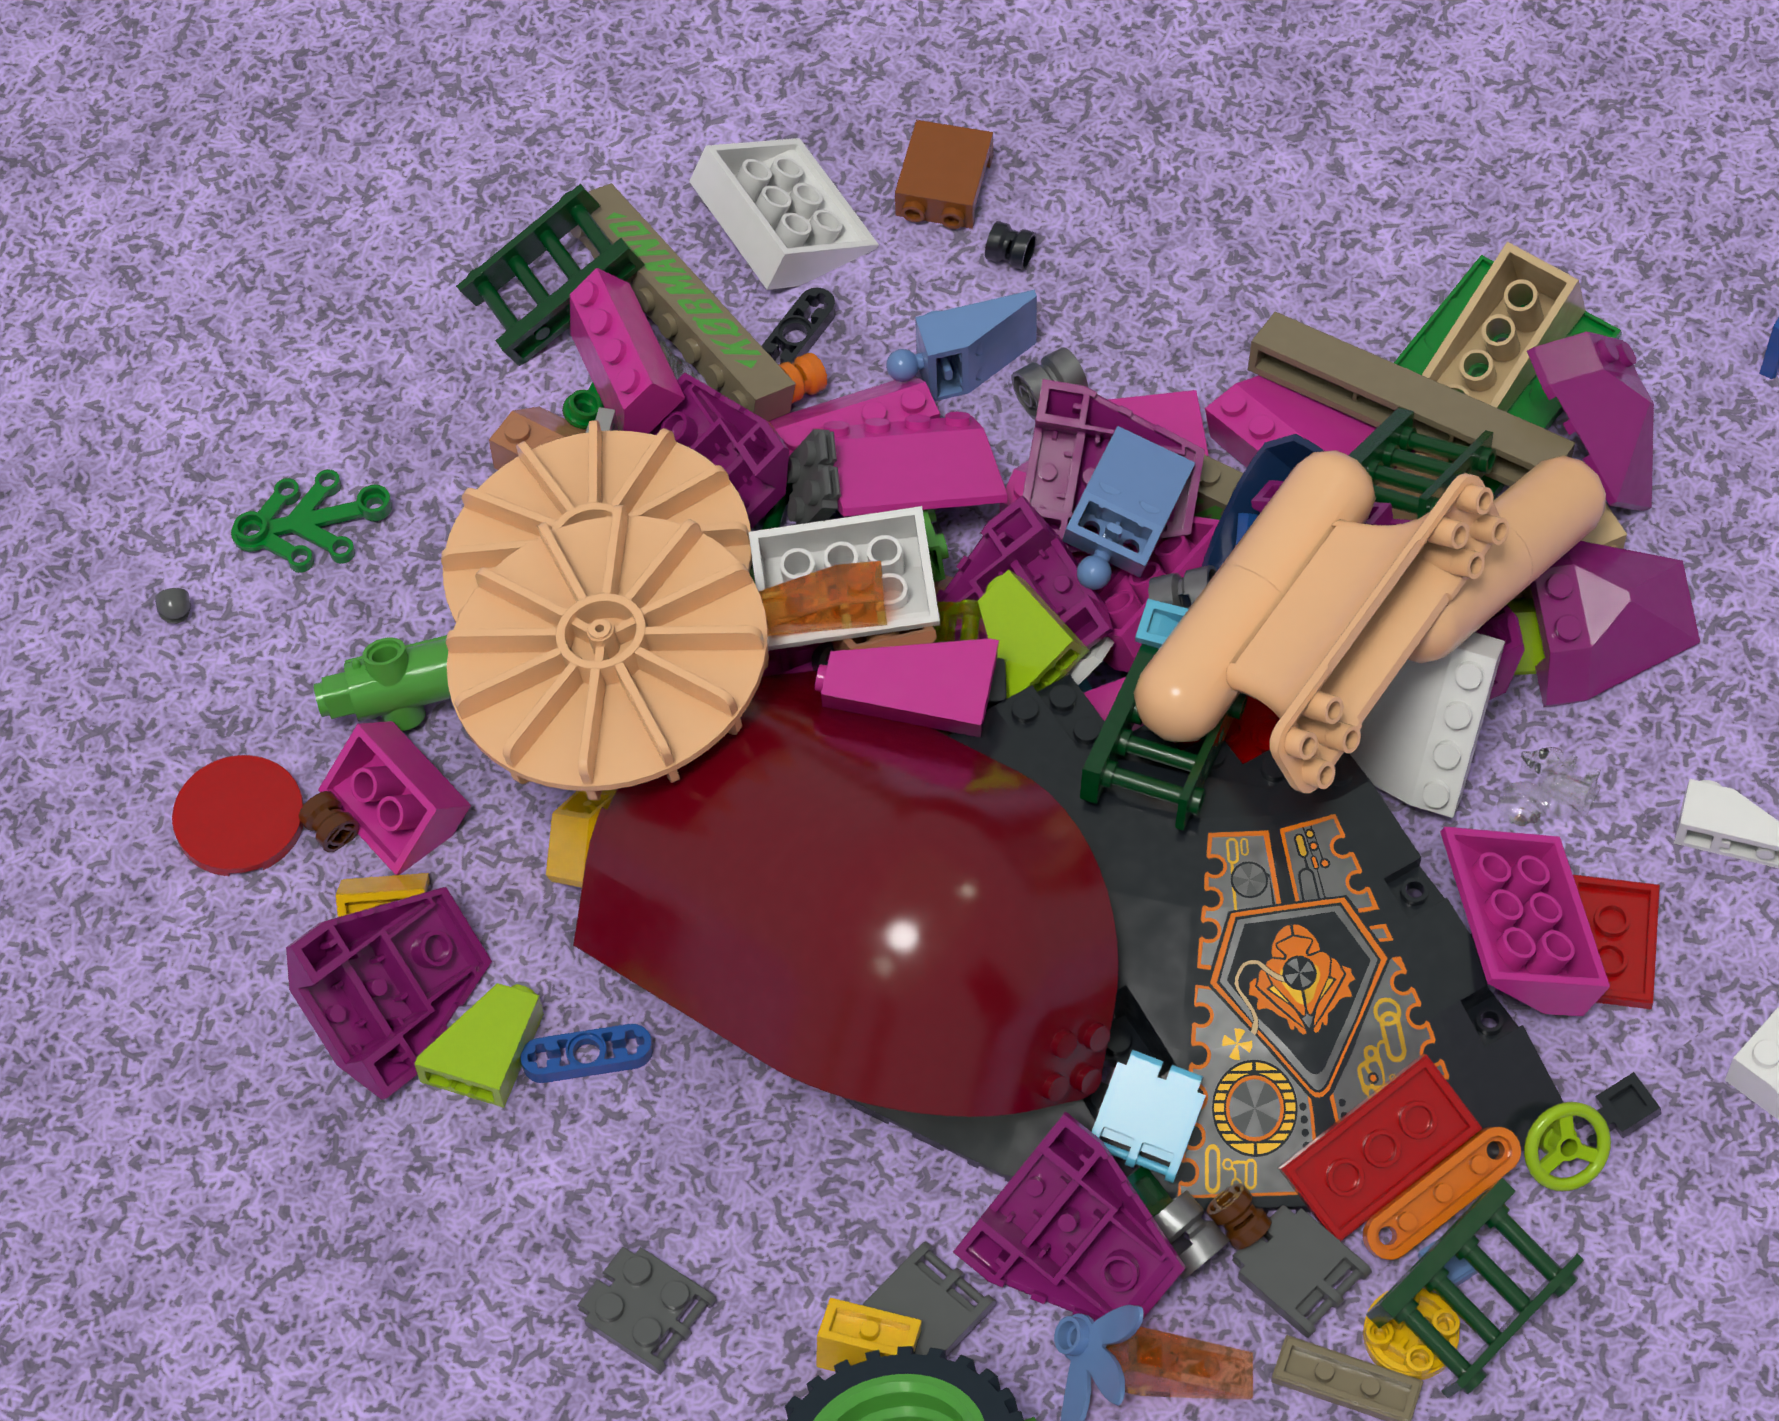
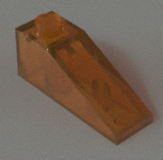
(828, 600)
(1183, 1367)

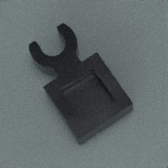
(1624, 1107)

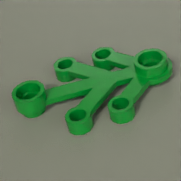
(306, 520)

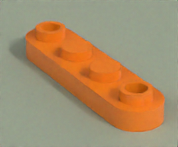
(1442, 1193)

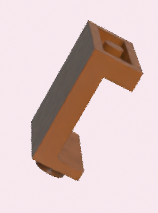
(943, 174)

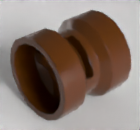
(332, 825)
(1239, 1216)

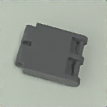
(813, 478)
(1299, 1268)
(923, 1295)
(643, 1306)

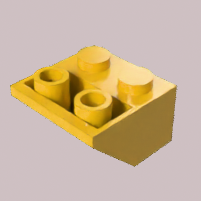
(571, 835)

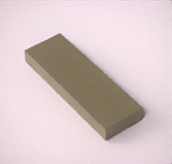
(1346, 1381)

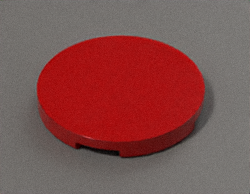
(238, 815)

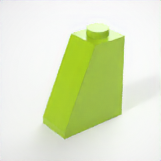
(1029, 633)
(484, 1046)

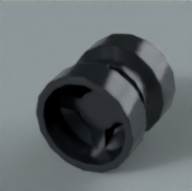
(1010, 245)

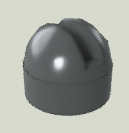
(173, 605)

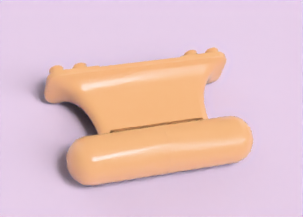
(1546, 518)
(1316, 613)

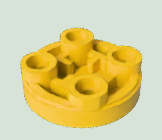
(1400, 1349)

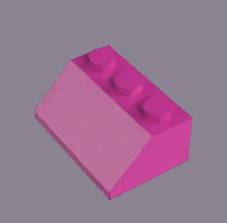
(394, 795)

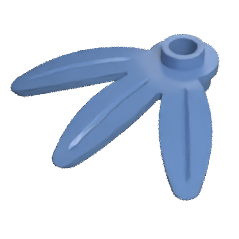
(1085, 1345)

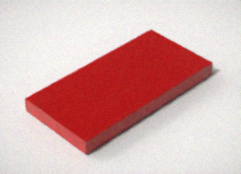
(1380, 1148)

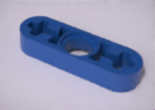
(572, 1041)

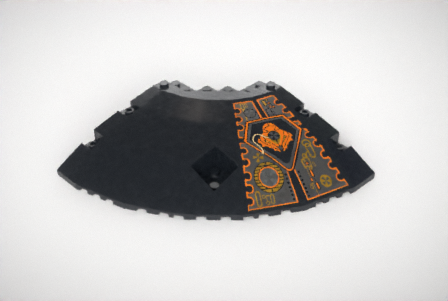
(1257, 955)

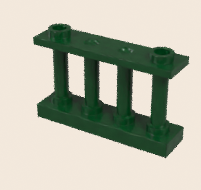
(552, 314)
(1392, 446)
(1118, 739)
(1432, 1275)

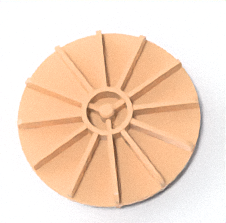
(583, 481)
(607, 653)

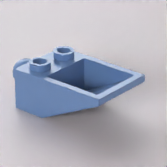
(967, 344)
(1127, 504)

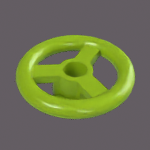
(1551, 1131)

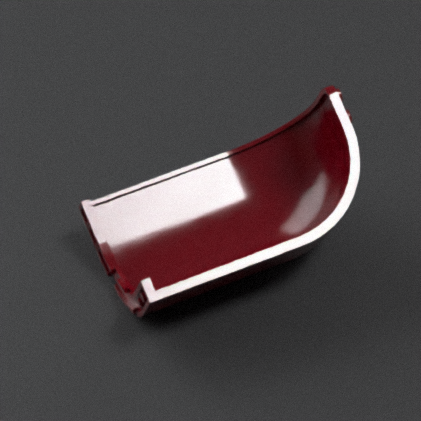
(863, 911)

